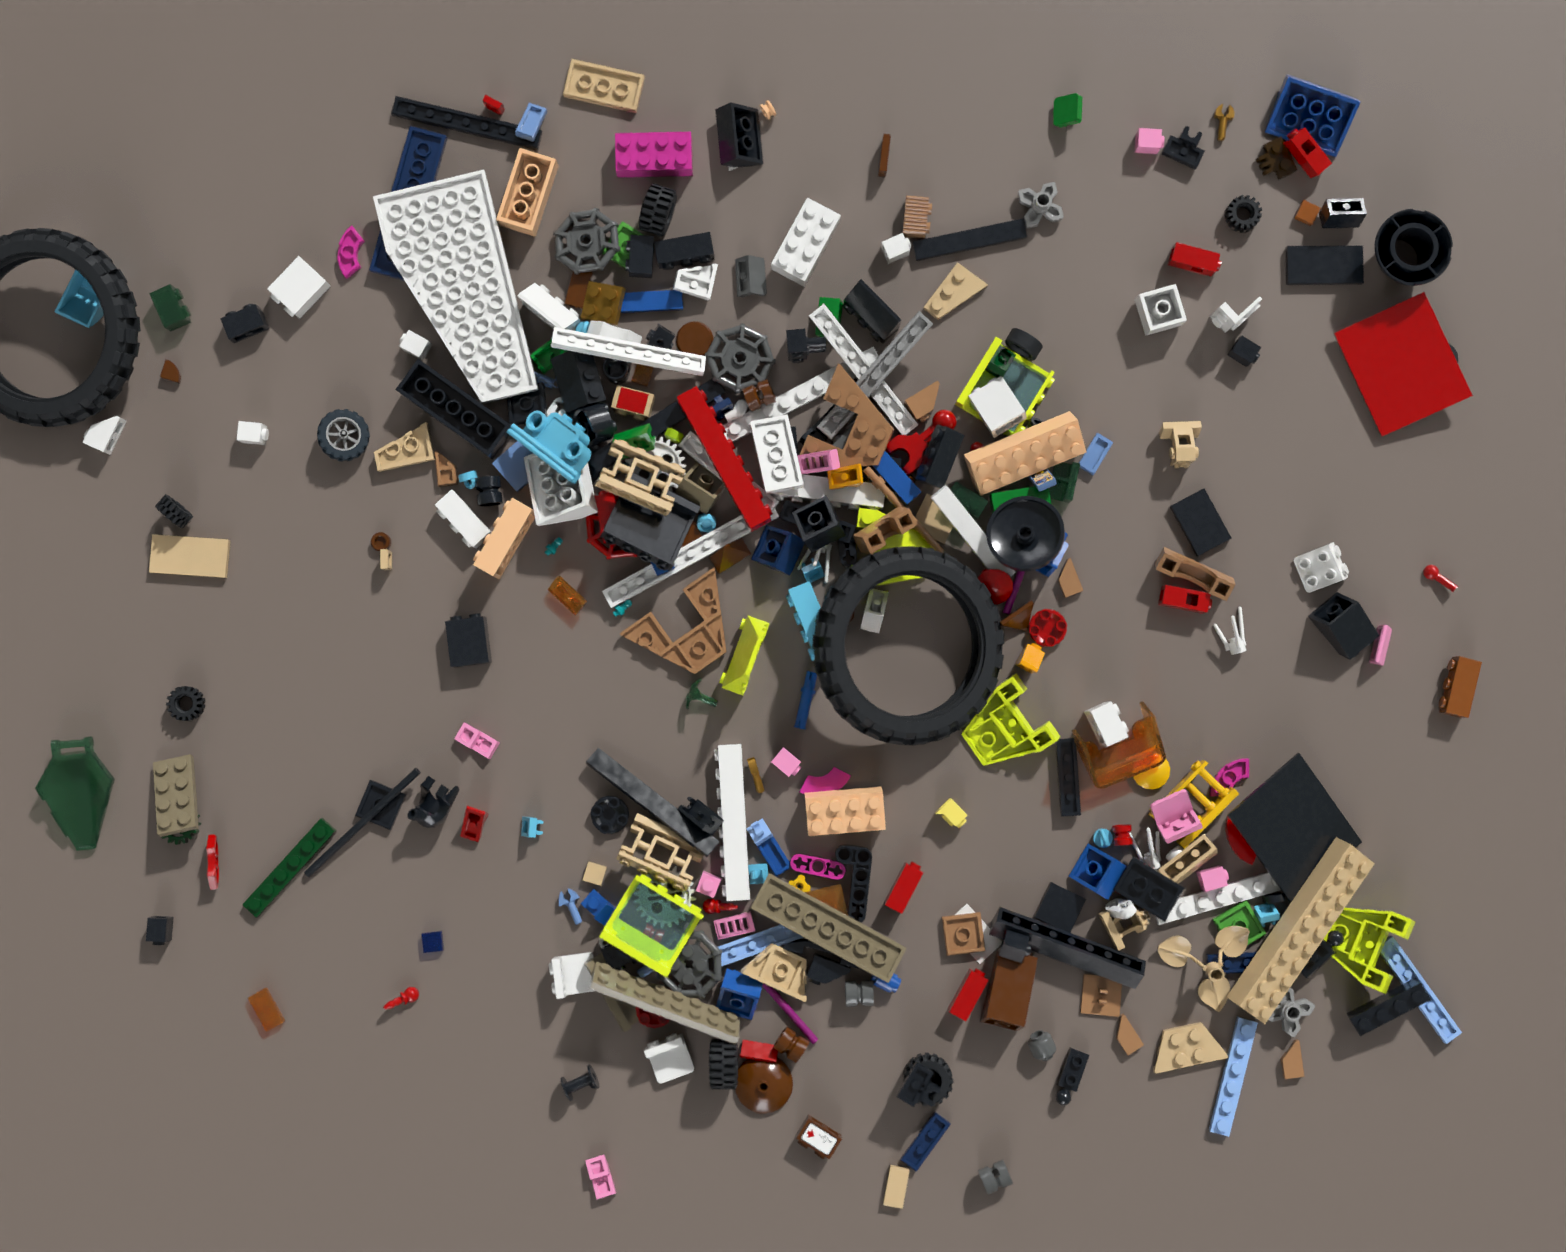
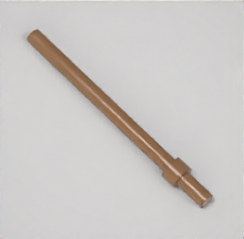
(879, 483)

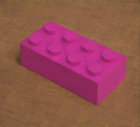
(653, 154)

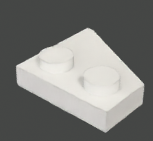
(696, 281)

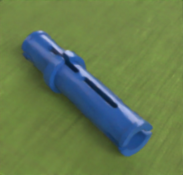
(806, 699)

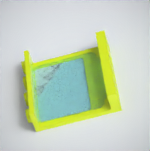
(1023, 378)
(651, 924)

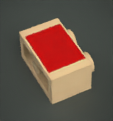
(633, 403)

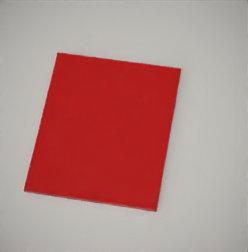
(1403, 364)

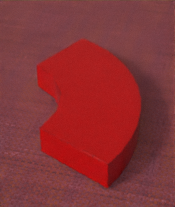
(1238, 843)
(213, 862)

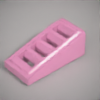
(830, 460)
(751, 928)

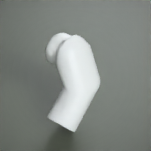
(738, 410)

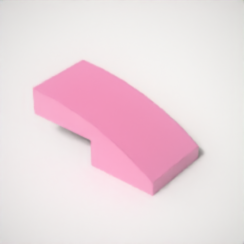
(477, 740)
(600, 1176)

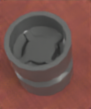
(859, 993)
(987, 1176)

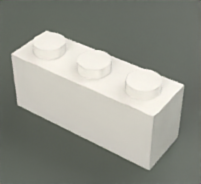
(462, 519)

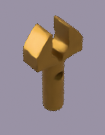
(1223, 120)
(755, 774)

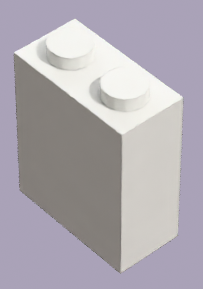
(298, 288)
(997, 406)

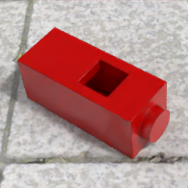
(1307, 152)
(1194, 259)
(605, 503)
(1185, 599)
(904, 887)
(968, 994)

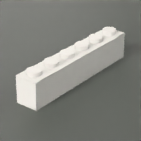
(854, 497)

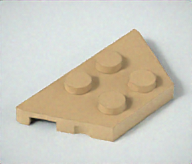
(779, 970)
(1187, 1047)

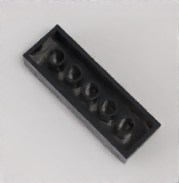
(454, 408)

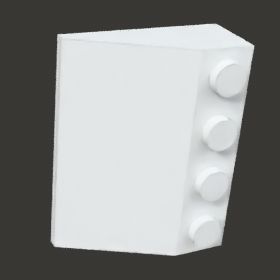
(556, 497)

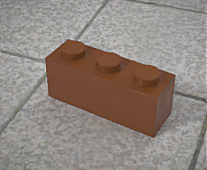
(1459, 687)

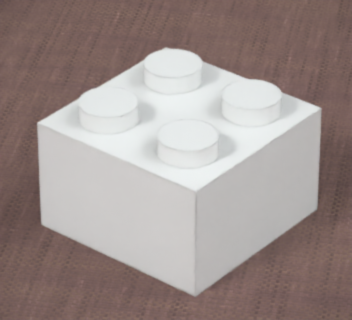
(1160, 309)
(1106, 723)

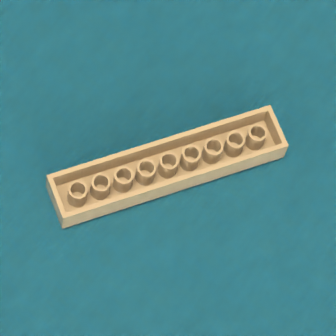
(1300, 930)

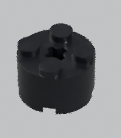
(597, 423)

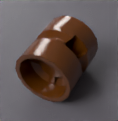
(753, 398)
(791, 1044)

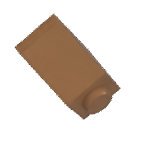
(923, 402)

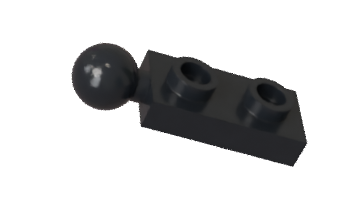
(1323, 953)
(1071, 1075)

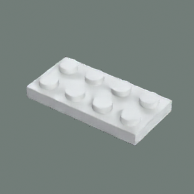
(776, 454)

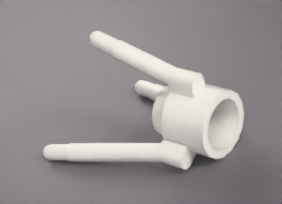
(827, 548)
(1238, 643)
(1151, 858)

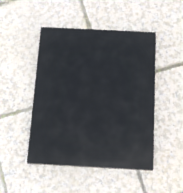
(1291, 824)

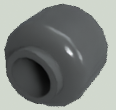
(1042, 1045)

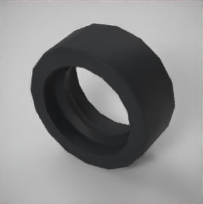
(1023, 344)

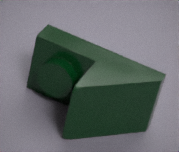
(1000, 362)

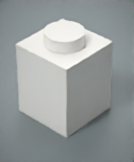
(896, 248)
(415, 345)
(252, 433)

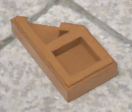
(445, 471)
(1069, 580)
(1127, 1036)
(1292, 1062)

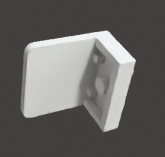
(1227, 319)
(1321, 567)
(570, 974)
(669, 1058)

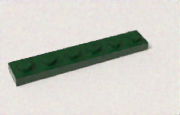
(289, 867)

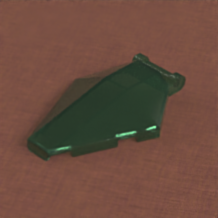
(77, 791)

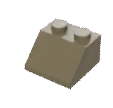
(700, 487)

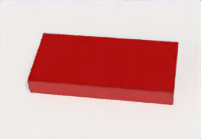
(758, 1051)

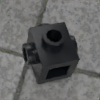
(660, 333)

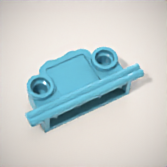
(555, 442)

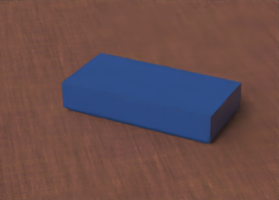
(774, 856)

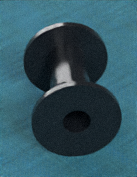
(580, 1082)

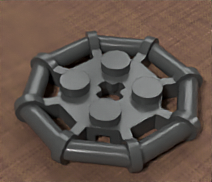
(593, 248)
(738, 347)
(700, 970)

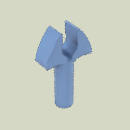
(571, 905)

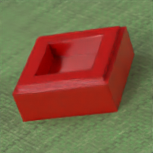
(493, 105)

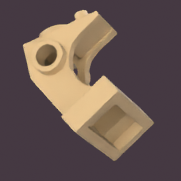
(1181, 454)
(1116, 932)

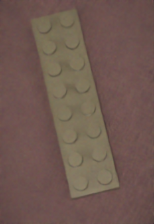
(828, 928)
(665, 1002)

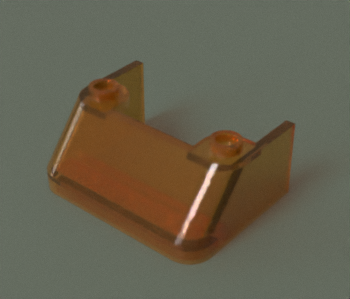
(1126, 757)

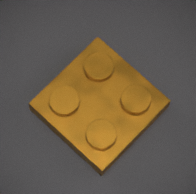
(603, 303)

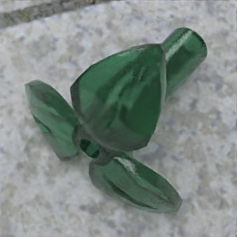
(695, 694)

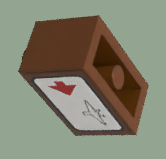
(818, 1137)

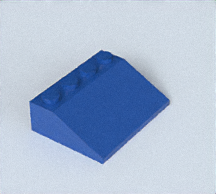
(1317, 108)

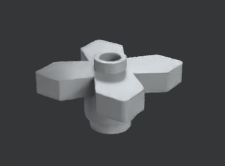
(1034, 200)
(1297, 1009)

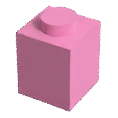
(1148, 141)
(787, 762)
(1212, 878)
(708, 884)

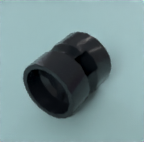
(616, 370)
(489, 492)

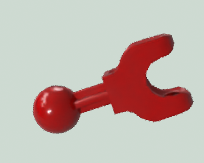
(916, 444)

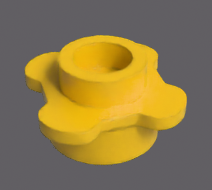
(800, 880)

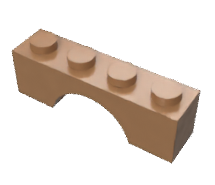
(1200, 574)

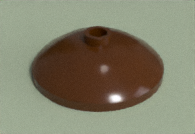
(775, 1075)

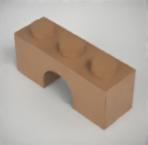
(874, 536)

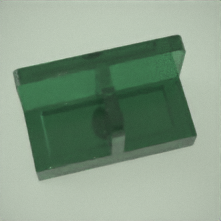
(1066, 479)

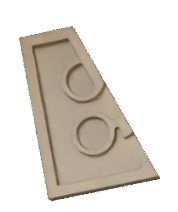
(953, 291)
(408, 450)

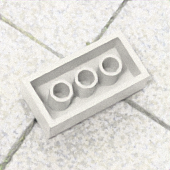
(805, 242)

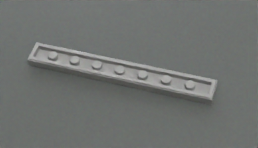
(879, 370)

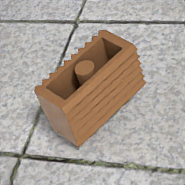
(915, 217)

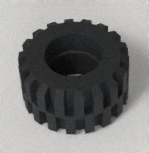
(657, 210)
(723, 1064)
(941, 1067)

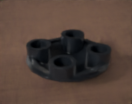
(609, 814)

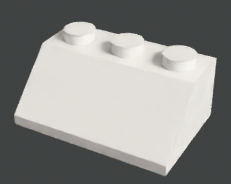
(549, 309)

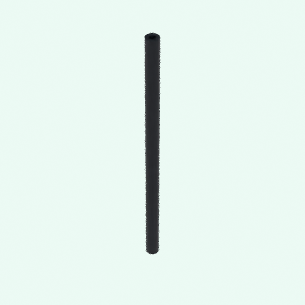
(362, 822)

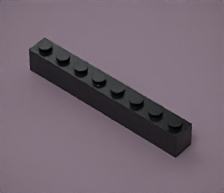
(1071, 948)

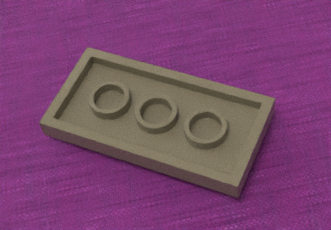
(175, 795)

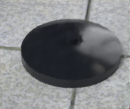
(1025, 533)

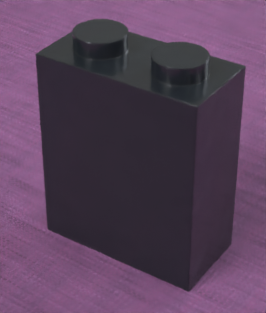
(468, 640)

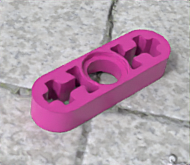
(830, 873)

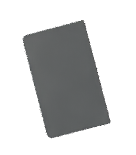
(750, 276)

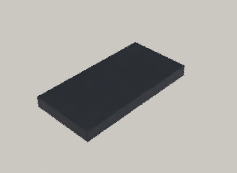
(1324, 265)

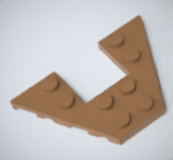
(870, 430)
(699, 645)

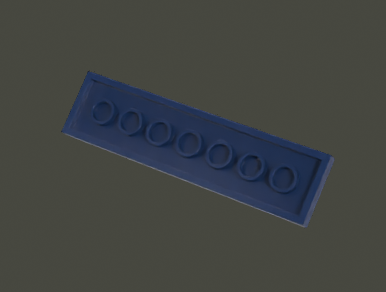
(417, 166)

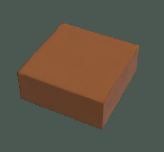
(1307, 213)

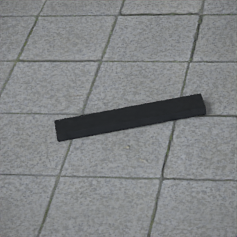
(969, 239)

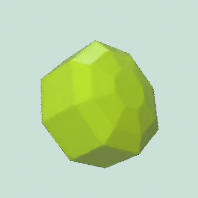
(674, 435)

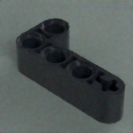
(857, 884)

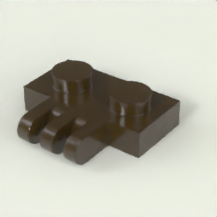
(1277, 159)

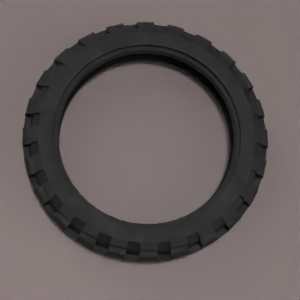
(120, 320)
(985, 634)

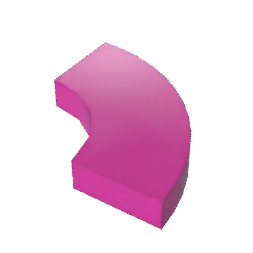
(348, 252)
(1231, 773)
(832, 781)

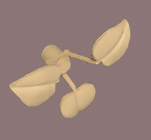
(1212, 991)

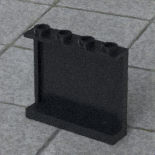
(647, 532)

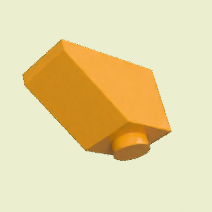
(1030, 658)

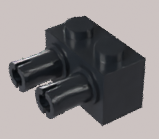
(800, 345)

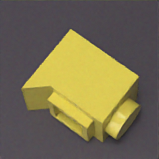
(952, 813)

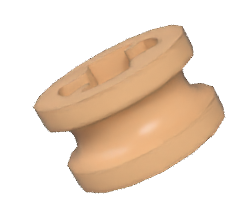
(767, 110)

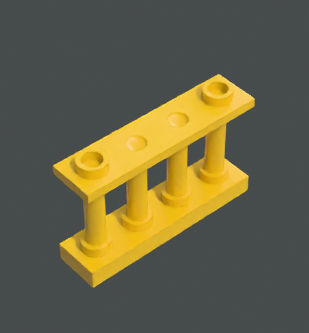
(1212, 808)

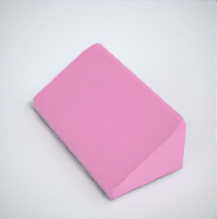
(1380, 645)

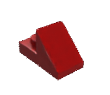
(473, 823)

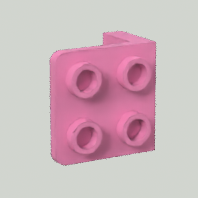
(1175, 816)

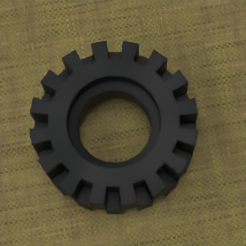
(1253, 208)
(174, 511)
(174, 700)

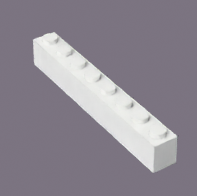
(734, 824)

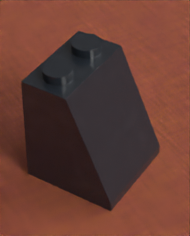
(1344, 625)

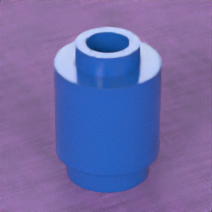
(892, 986)

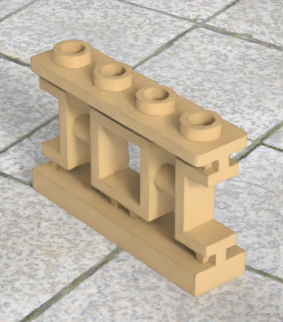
(633, 490)
(665, 838)

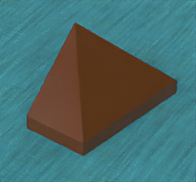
(730, 555)
(1019, 618)

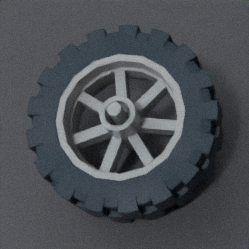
(346, 416)

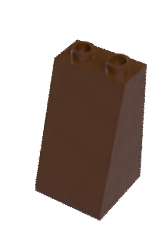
(1009, 992)

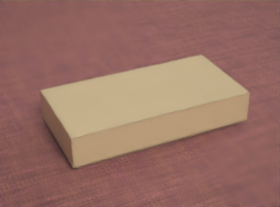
(896, 1186)

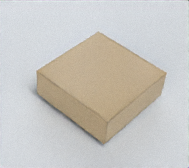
(385, 559)
(594, 873)

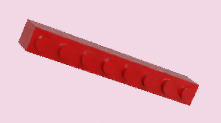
(724, 459)

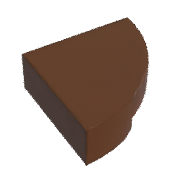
(170, 372)

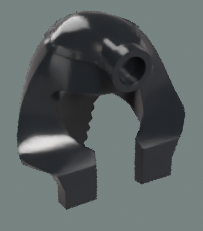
(433, 810)

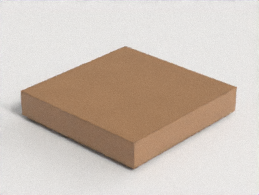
(963, 933)

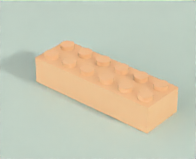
(1025, 453)

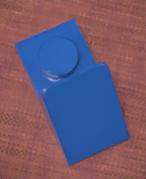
(598, 906)

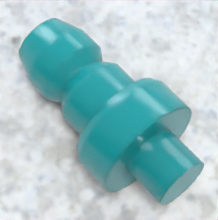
(551, 548)
(619, 610)

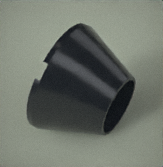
(1428, 238)

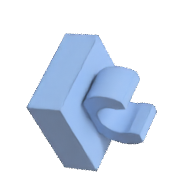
(759, 832)

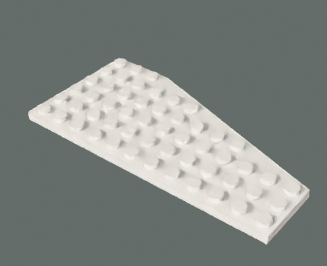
(457, 269)

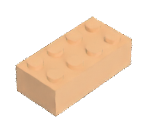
(527, 192)
(505, 538)
(845, 811)

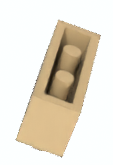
(1189, 859)

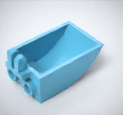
(80, 302)

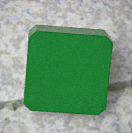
(1067, 110)

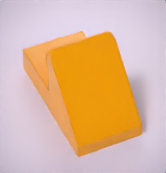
(845, 477)

